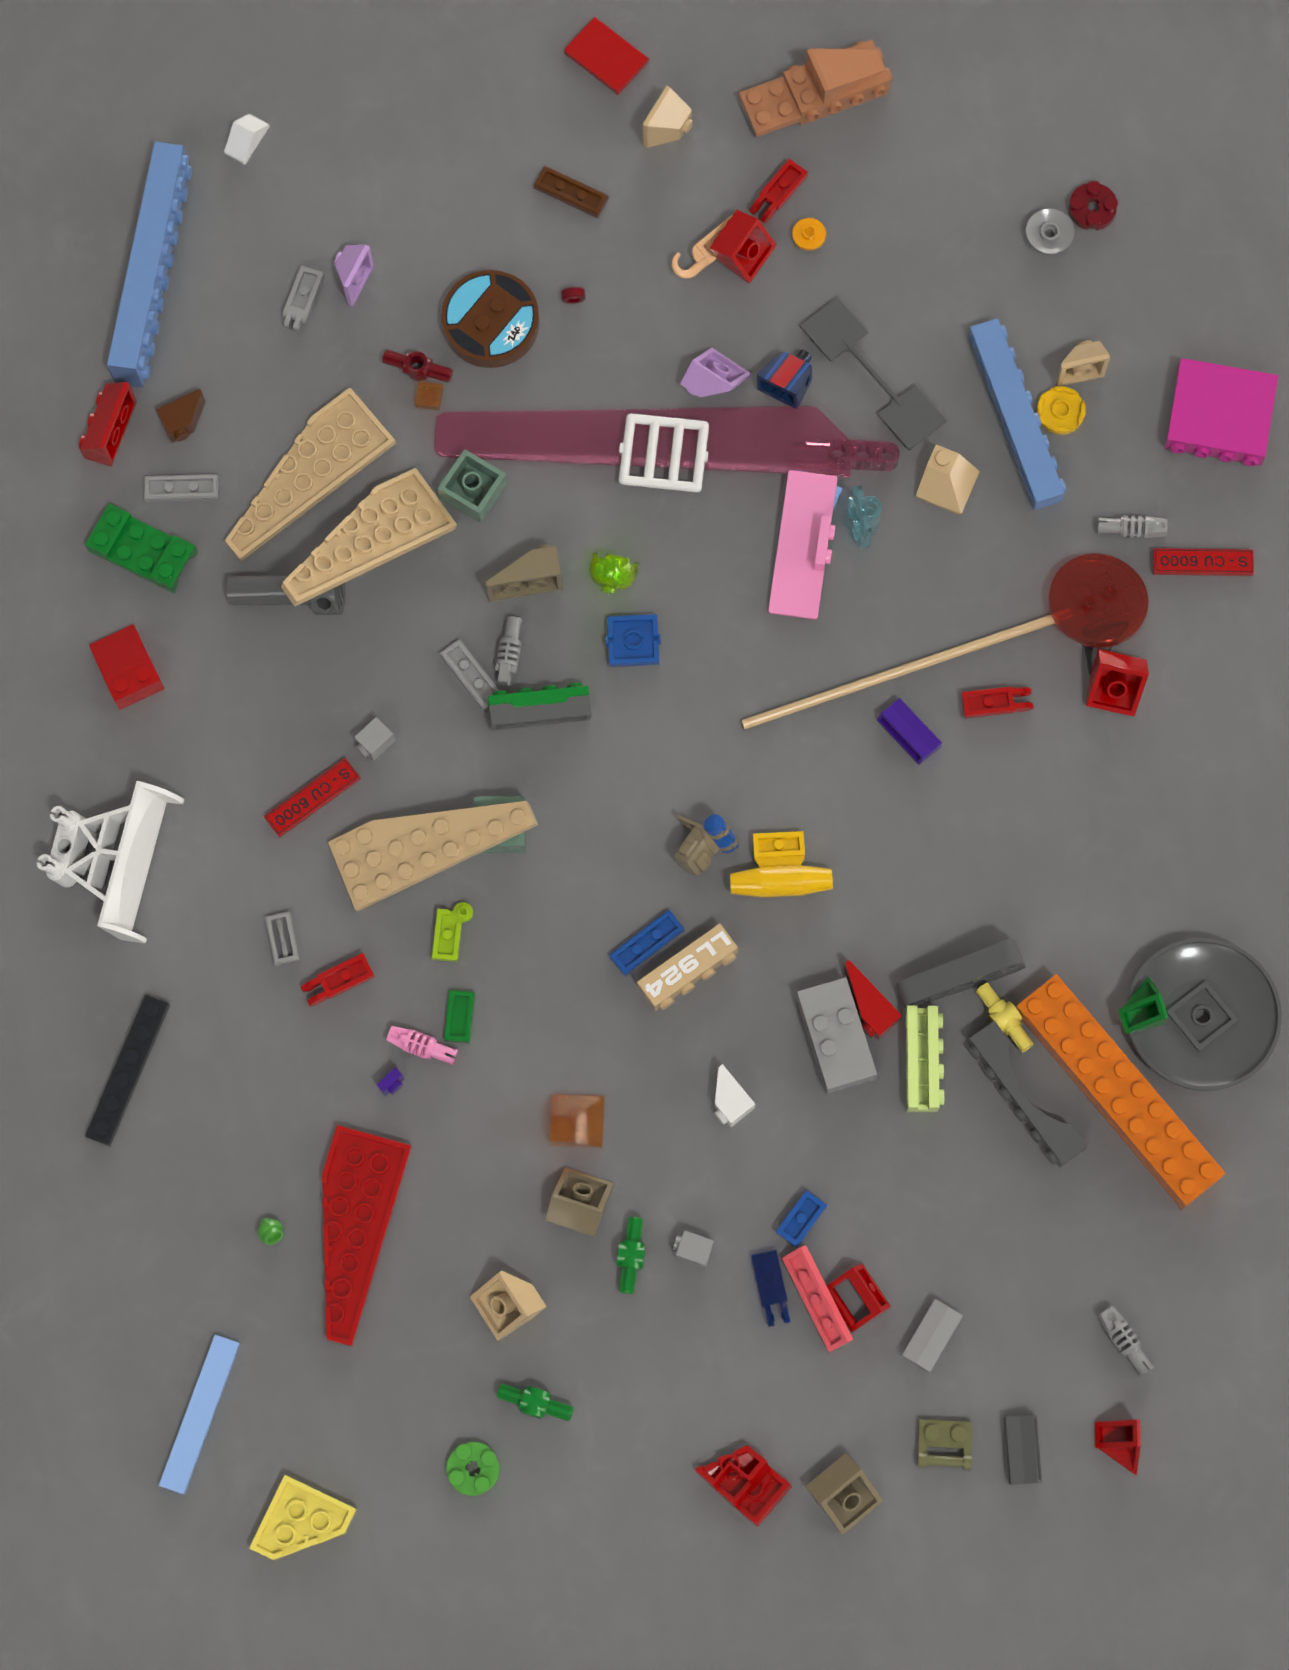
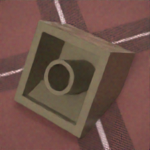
(579, 1201)
(844, 1493)

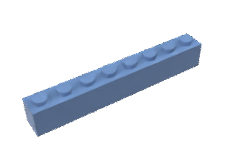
(1016, 414)

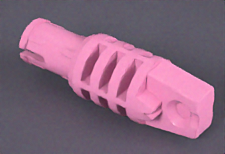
(420, 1044)

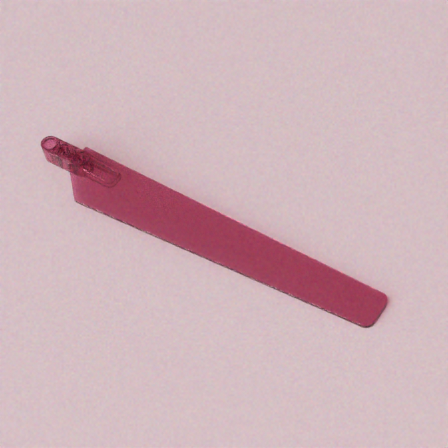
(737, 439)

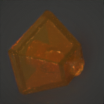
(577, 1121)

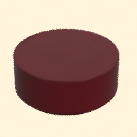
(573, 295)

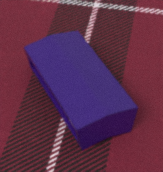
(909, 731)

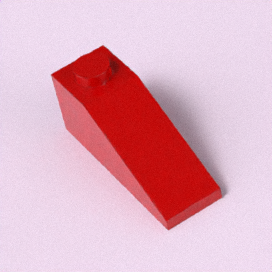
(872, 1007)

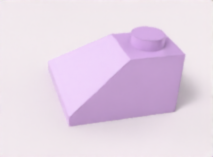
(353, 270)
(713, 374)

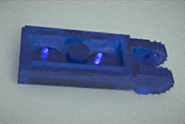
(770, 1284)

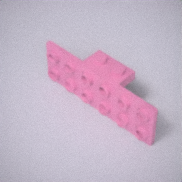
(803, 545)

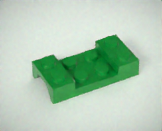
(140, 548)

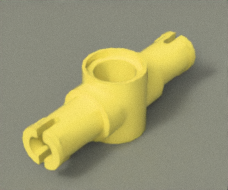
(1005, 1016)

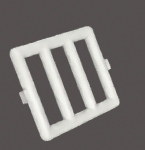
(672, 482)

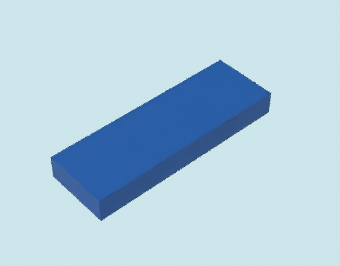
(646, 943)

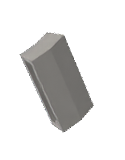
(932, 1336)

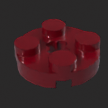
(1093, 193)

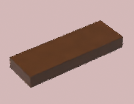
(571, 191)

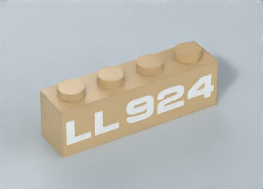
(687, 967)

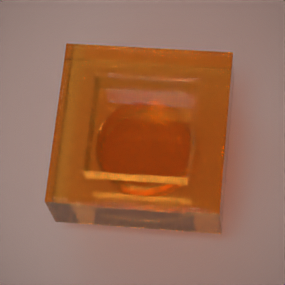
(429, 396)

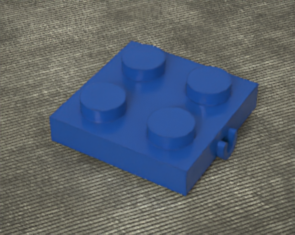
(633, 640)

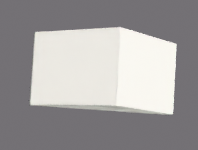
(245, 137)

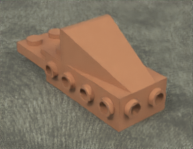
(819, 88)

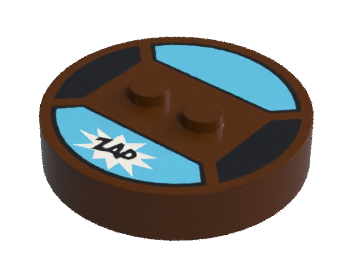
(490, 318)

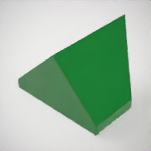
(1143, 1009)

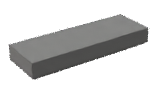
(181, 488)
(469, 673)

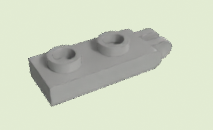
(302, 297)

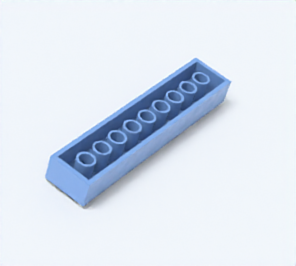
(149, 264)

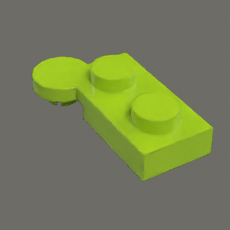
(448, 931)

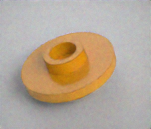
(809, 234)

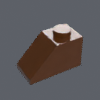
(182, 415)

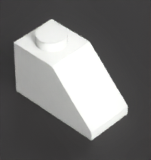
(730, 1099)

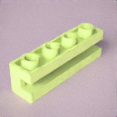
(923, 1059)

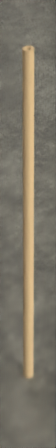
(897, 672)

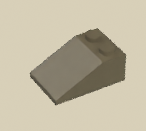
(529, 575)

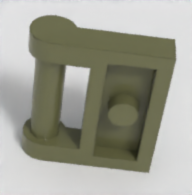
(945, 1435)

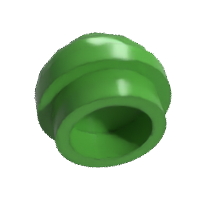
(270, 1231)

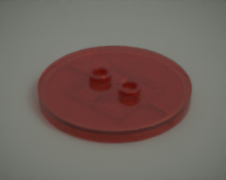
(1098, 600)

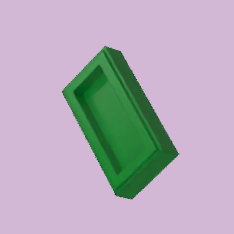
(459, 1016)

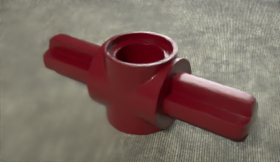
(406, 362)

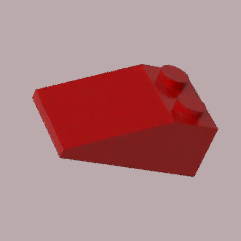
(126, 667)

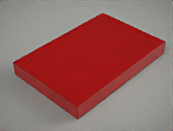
(606, 55)

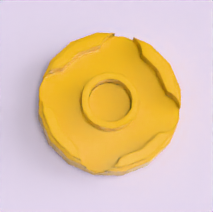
(1061, 410)

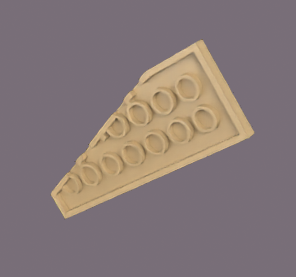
(324, 456)
(381, 528)
(408, 849)

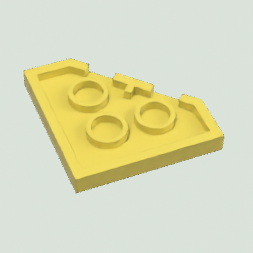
(299, 1520)

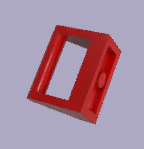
(868, 1292)

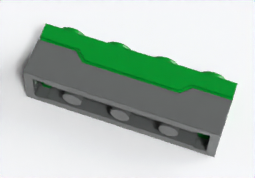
(539, 707)

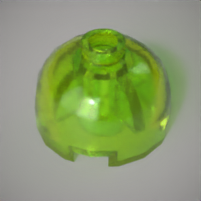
(612, 572)

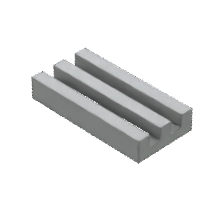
(287, 959)

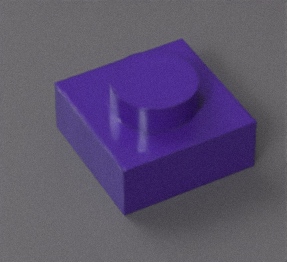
(391, 1082)

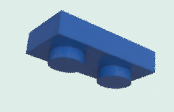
(801, 1219)

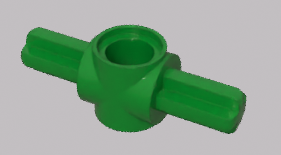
(631, 1255)
(535, 1402)

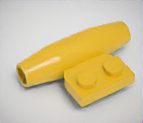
(780, 869)

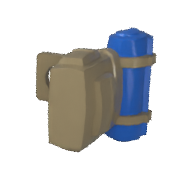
(704, 842)

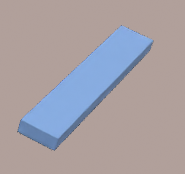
(199, 1414)

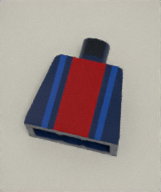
(786, 377)

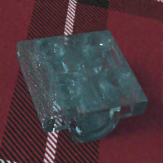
(865, 515)

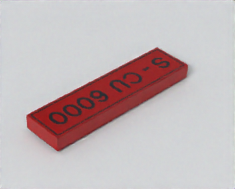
(1203, 562)
(312, 797)

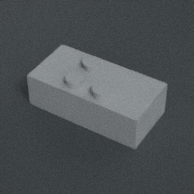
(836, 1035)

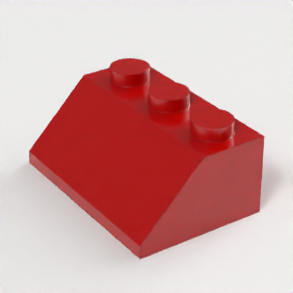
(108, 423)

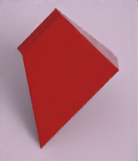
(1120, 1441)

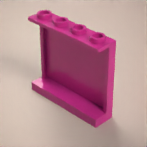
(1221, 412)

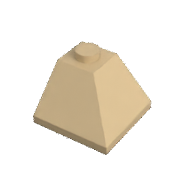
(667, 120)
(1083, 363)
(947, 480)
(507, 1303)

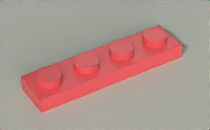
(817, 1298)

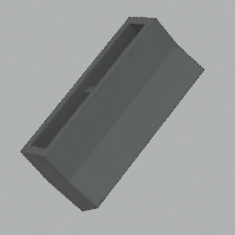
(1023, 1450)

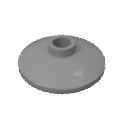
(1050, 221)

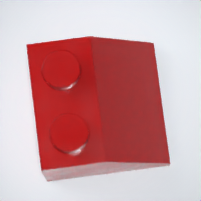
(743, 245)
(1117, 682)

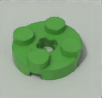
(485, 1459)

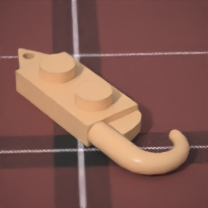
(701, 254)

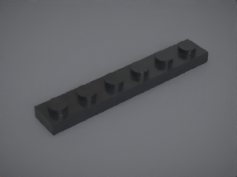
(127, 1070)

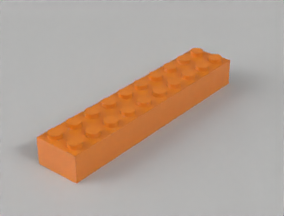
(1119, 1092)

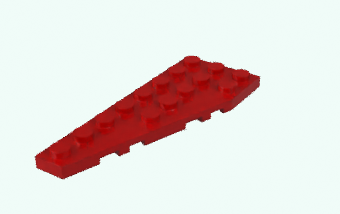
(358, 1203)

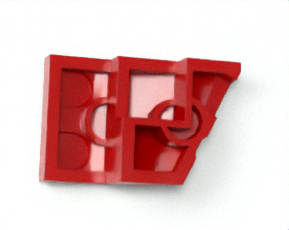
(746, 1483)

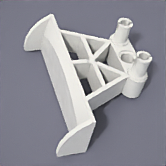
(131, 860)

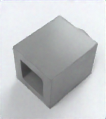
(374, 739)
(693, 1248)

